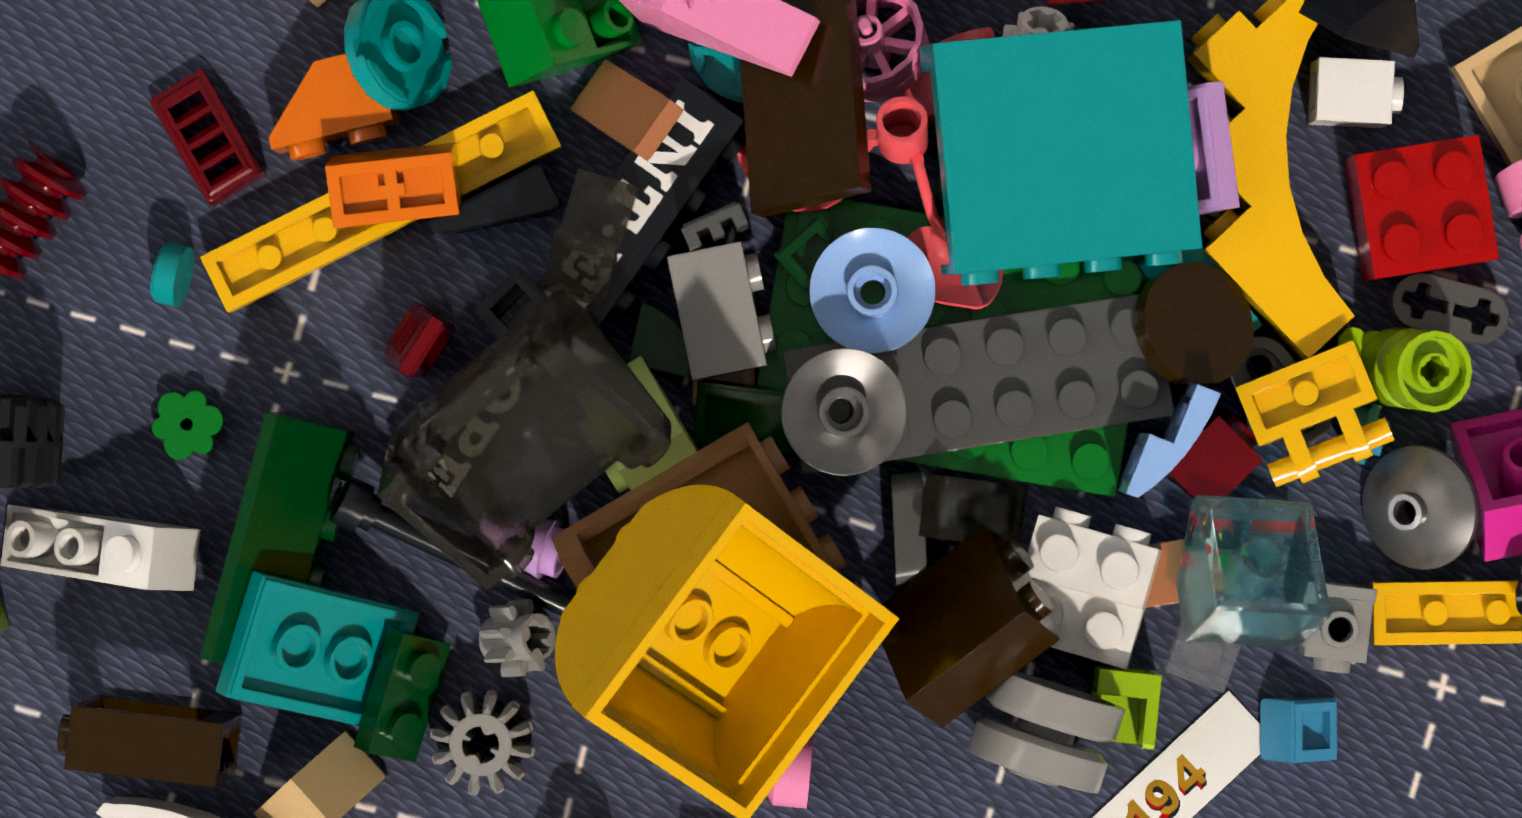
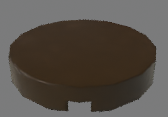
(1194, 325)

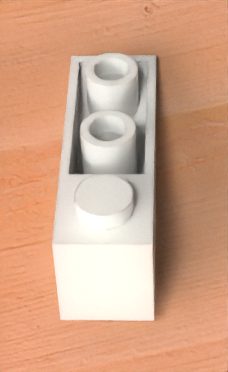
(101, 548)

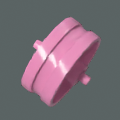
(877, 48)

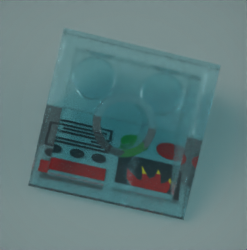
(1251, 572)

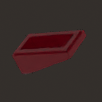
(232, 181)
(418, 341)

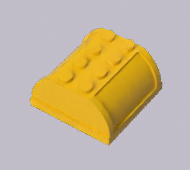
(714, 643)

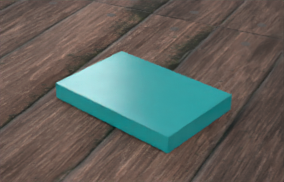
(308, 648)

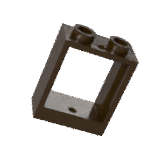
(150, 740)

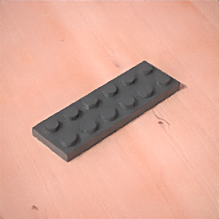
(1017, 377)

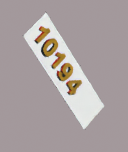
(1192, 766)

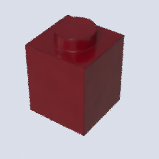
(1217, 459)

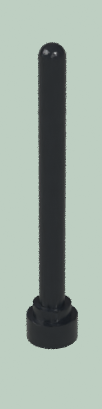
(363, 509)

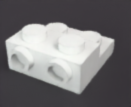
(1094, 583)

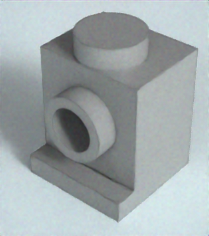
(1356, 606)

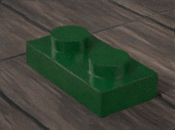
(402, 695)

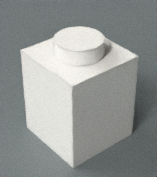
(1354, 92)

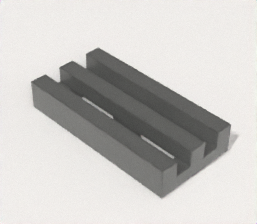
(713, 224)

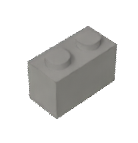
(720, 311)

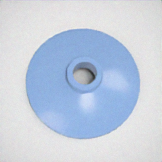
(872, 257)

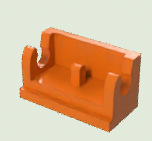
(393, 185)

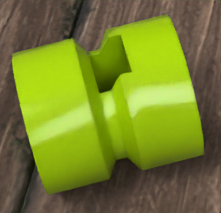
(1417, 368)

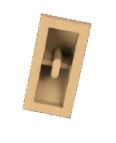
(327, 784)

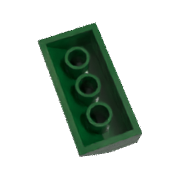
(282, 514)

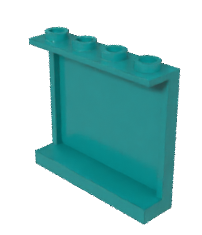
(1064, 150)

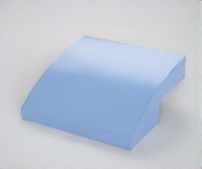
(1156, 457)

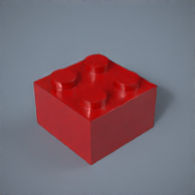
(1421, 208)

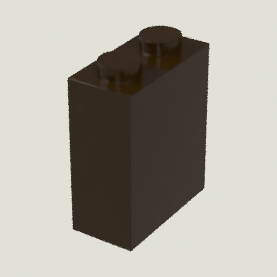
(967, 625)

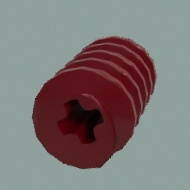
(28, 207)

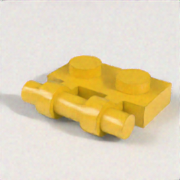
(1305, 396)

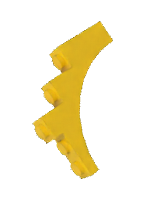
(1265, 242)

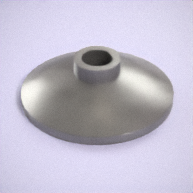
(874, 419)
(1442, 501)

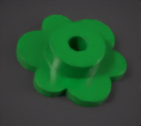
(173, 411)

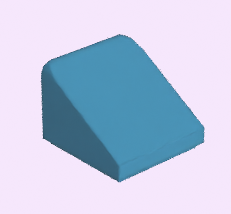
(1298, 729)

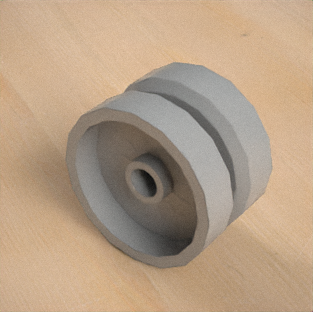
(1044, 736)

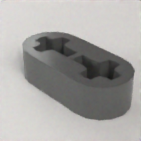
(1451, 294)
(906, 518)

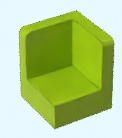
(1138, 694)

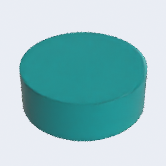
(172, 274)

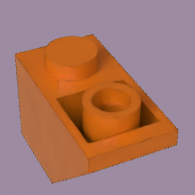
(327, 109)

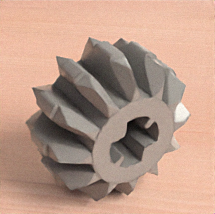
(474, 761)

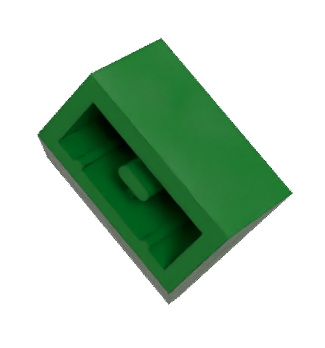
(555, 36)

